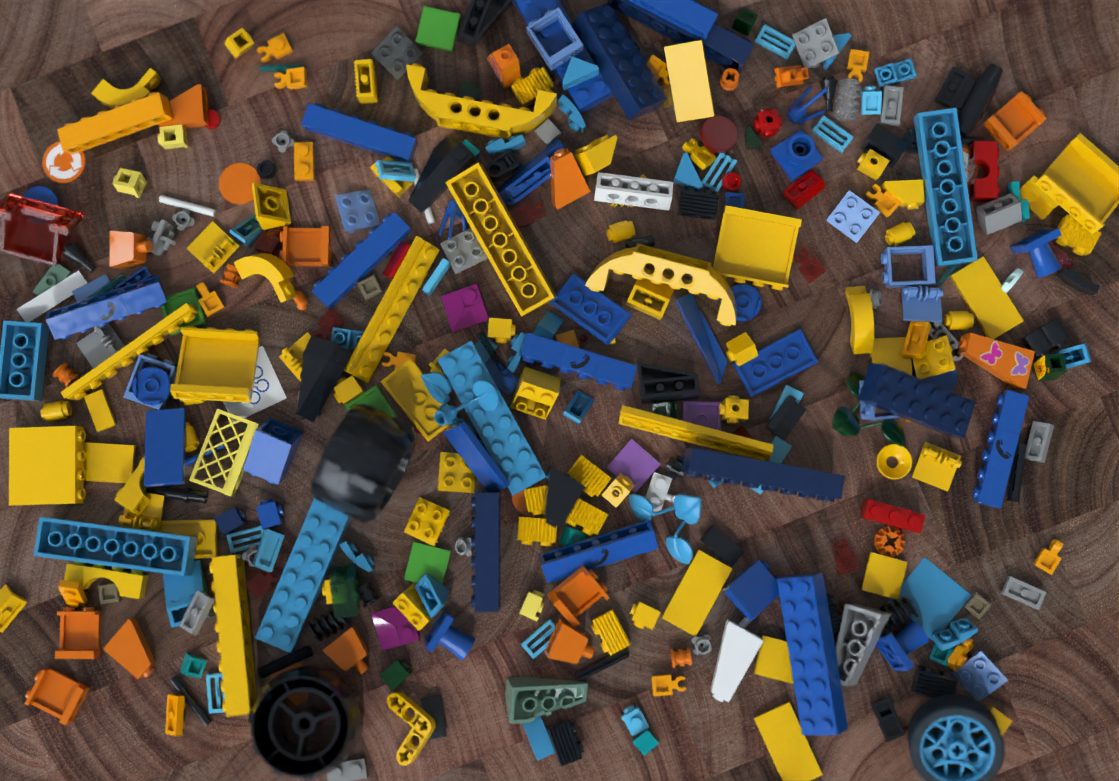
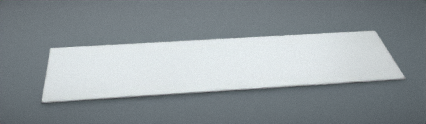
(51, 297)

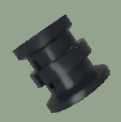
(367, 595)

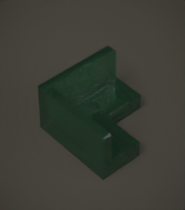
(344, 590)

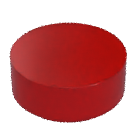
(213, 120)
(731, 181)

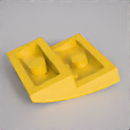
(889, 351)
(884, 575)
(774, 660)

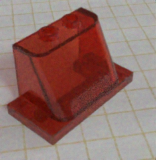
(35, 228)

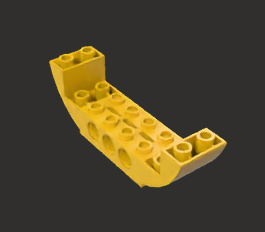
(508, 122)
(703, 278)

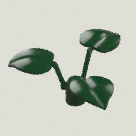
(848, 424)

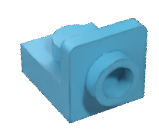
(870, 100)
(634, 719)

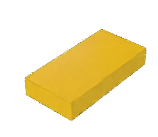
(100, 410)

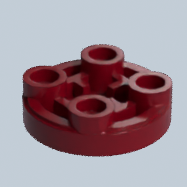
(718, 134)

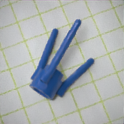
(797, 114)
(454, 212)

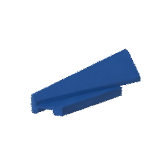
(702, 336)

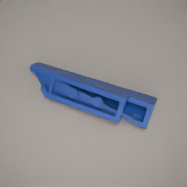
(529, 176)

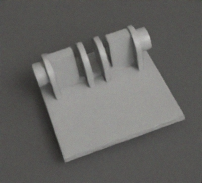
(815, 44)
(463, 251)
(100, 345)

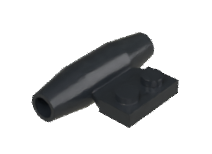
(969, 96)

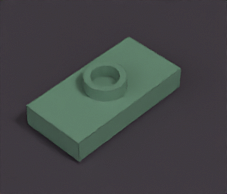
(51, 278)

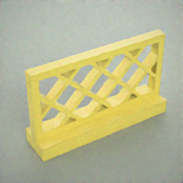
(236, 471)

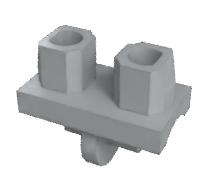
(163, 237)

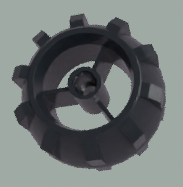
(363, 463)
(277, 750)

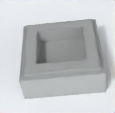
(547, 132)

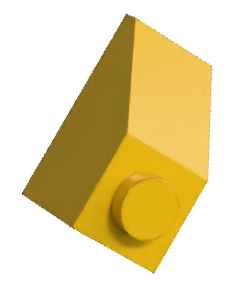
(908, 192)

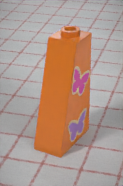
(505, 65)
(1001, 359)

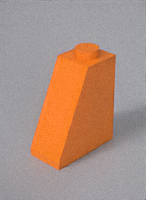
(189, 108)
(566, 179)
(131, 649)

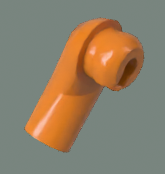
(301, 300)

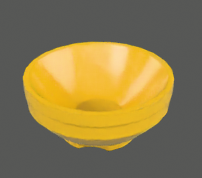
(903, 458)

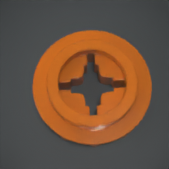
(881, 539)

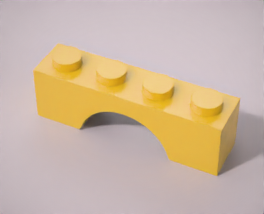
(133, 494)
(129, 584)

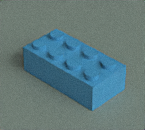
(23, 360)

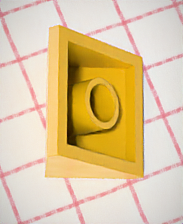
(271, 206)

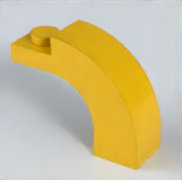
(112, 96)
(273, 269)
(861, 319)

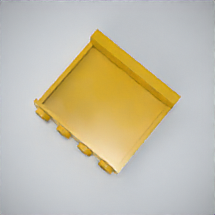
(1083, 183)
(756, 247)
(216, 364)
(46, 465)

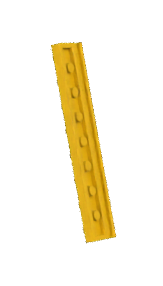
(391, 309)
(124, 356)
(695, 434)

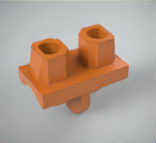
(791, 75)

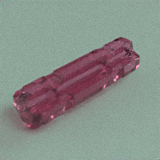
(1066, 262)

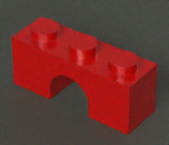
(984, 155)
(892, 516)

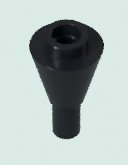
(831, 84)
(75, 254)

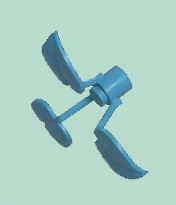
(440, 388)
(685, 508)

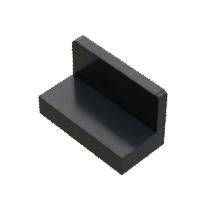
(885, 144)
(786, 417)

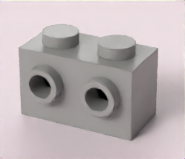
(999, 213)

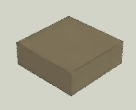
(369, 287)
(108, 593)
(977, 605)

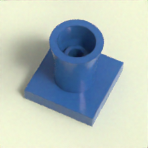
(795, 163)
(1040, 251)
(449, 637)
(897, 648)

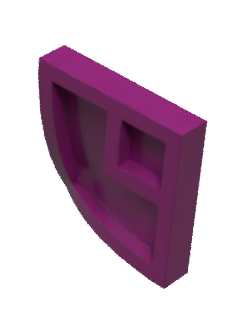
(465, 308)
(393, 628)

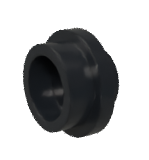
(266, 169)

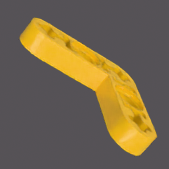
(417, 727)

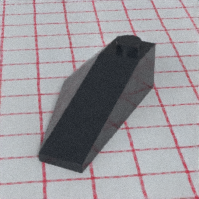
(445, 162)
(321, 370)

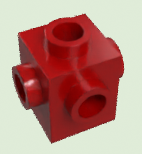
(764, 128)

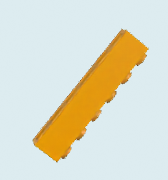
(115, 123)

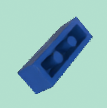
(142, 274)

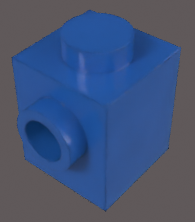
(270, 513)

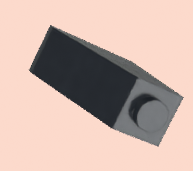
(560, 496)

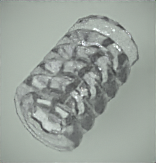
(846, 99)

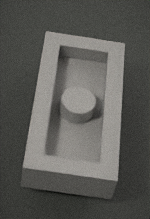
(891, 105)
(1039, 441)
(1023, 593)
(197, 612)
(349, 771)

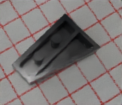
(479, 19)
(666, 385)

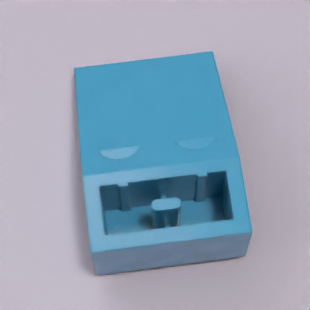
(180, 592)

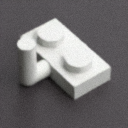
(658, 491)

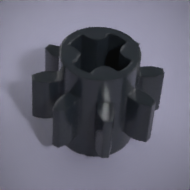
(674, 467)

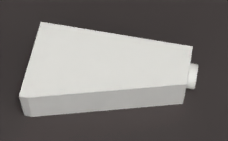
(734, 658)

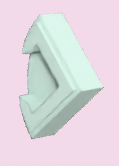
(1011, 280)

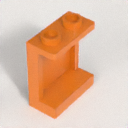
(1014, 121)
(306, 246)
(577, 594)
(79, 633)
(57, 694)

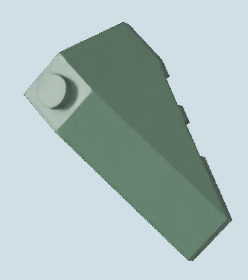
(537, 696)

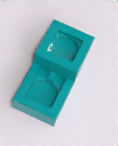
(1014, 188)

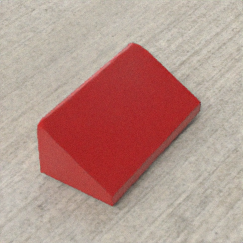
(804, 189)
(396, 260)

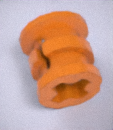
(729, 85)
(231, 276)
(65, 374)
(680, 657)

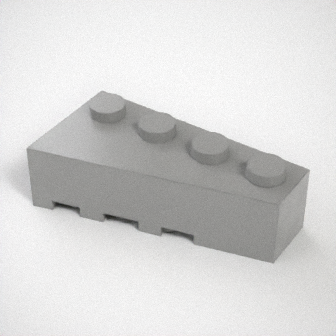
(857, 639)

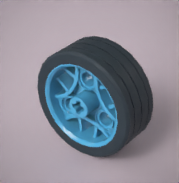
(955, 741)

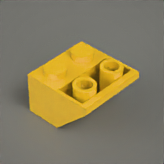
(595, 155)
(650, 297)
(535, 393)

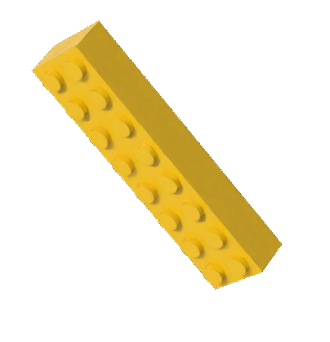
(501, 239)
(234, 634)

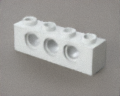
(633, 191)

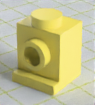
(166, 134)
(129, 182)
(532, 605)

